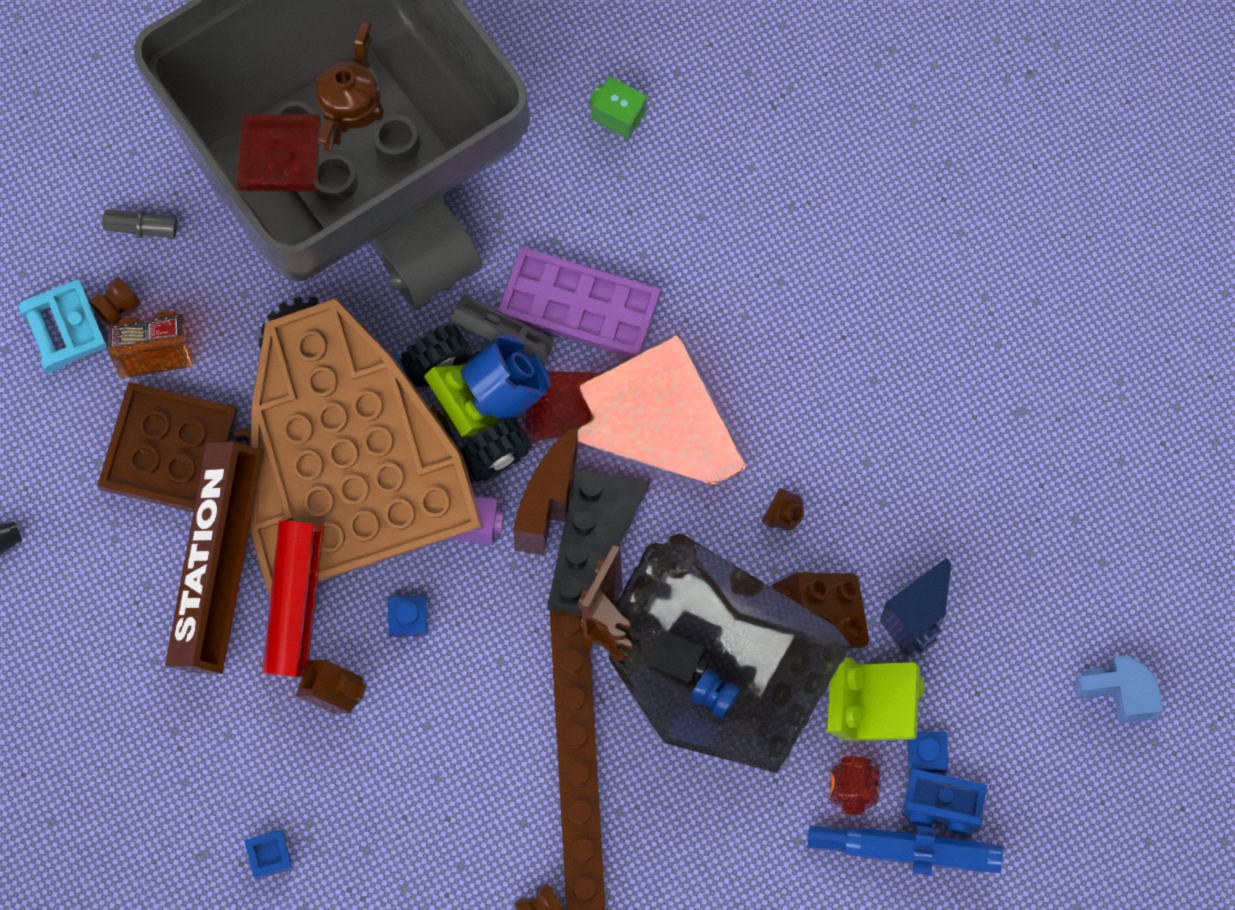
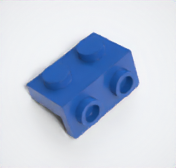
(944, 801)

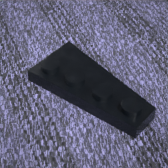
(596, 519)

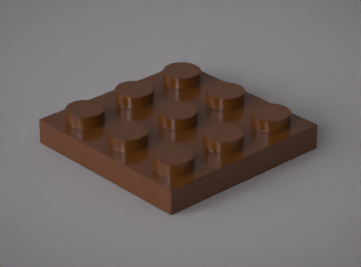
(162, 445)

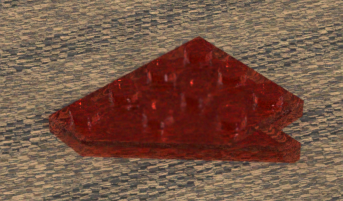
(660, 416)

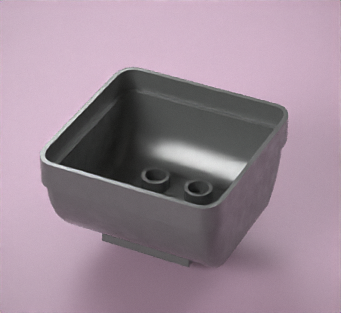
(446, 117)

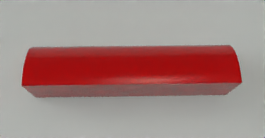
(292, 598)

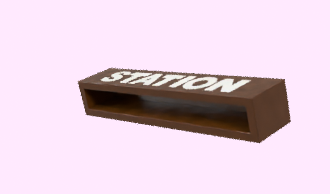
(214, 558)

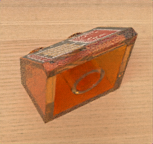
(150, 345)

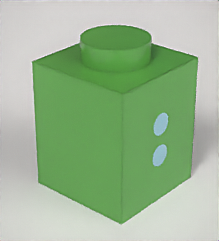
(618, 107)

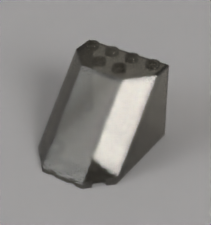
(749, 634)

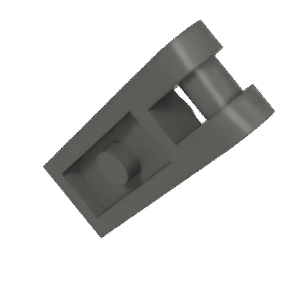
(490, 323)

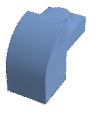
(1131, 684)

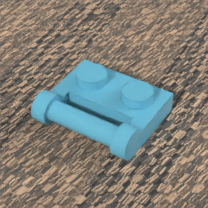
(73, 319)

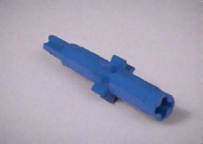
(918, 849)

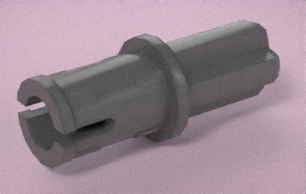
(140, 223)

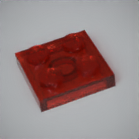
(279, 153)

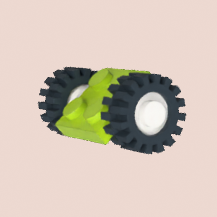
(437, 364)

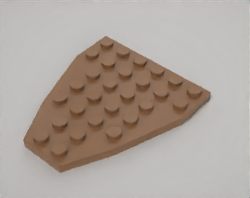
(349, 447)

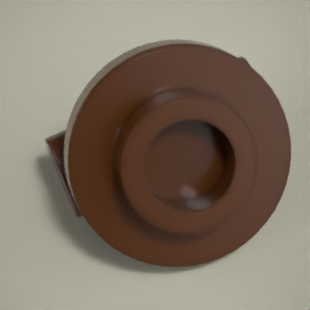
(784, 511)

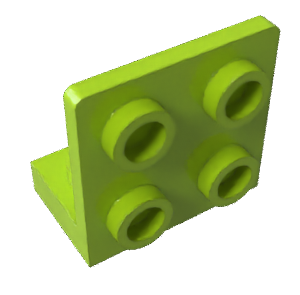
(874, 701)

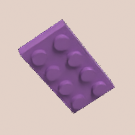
(580, 302)

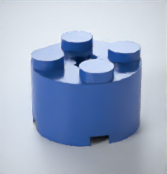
(505, 379)

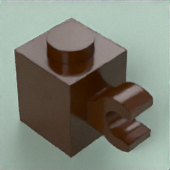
(330, 687)

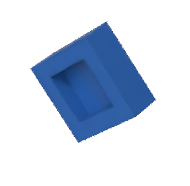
(407, 616)
(928, 752)
(268, 854)

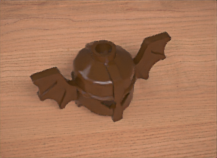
(348, 93)

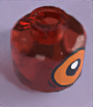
(854, 785)

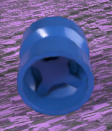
(715, 693)

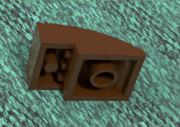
(546, 495)

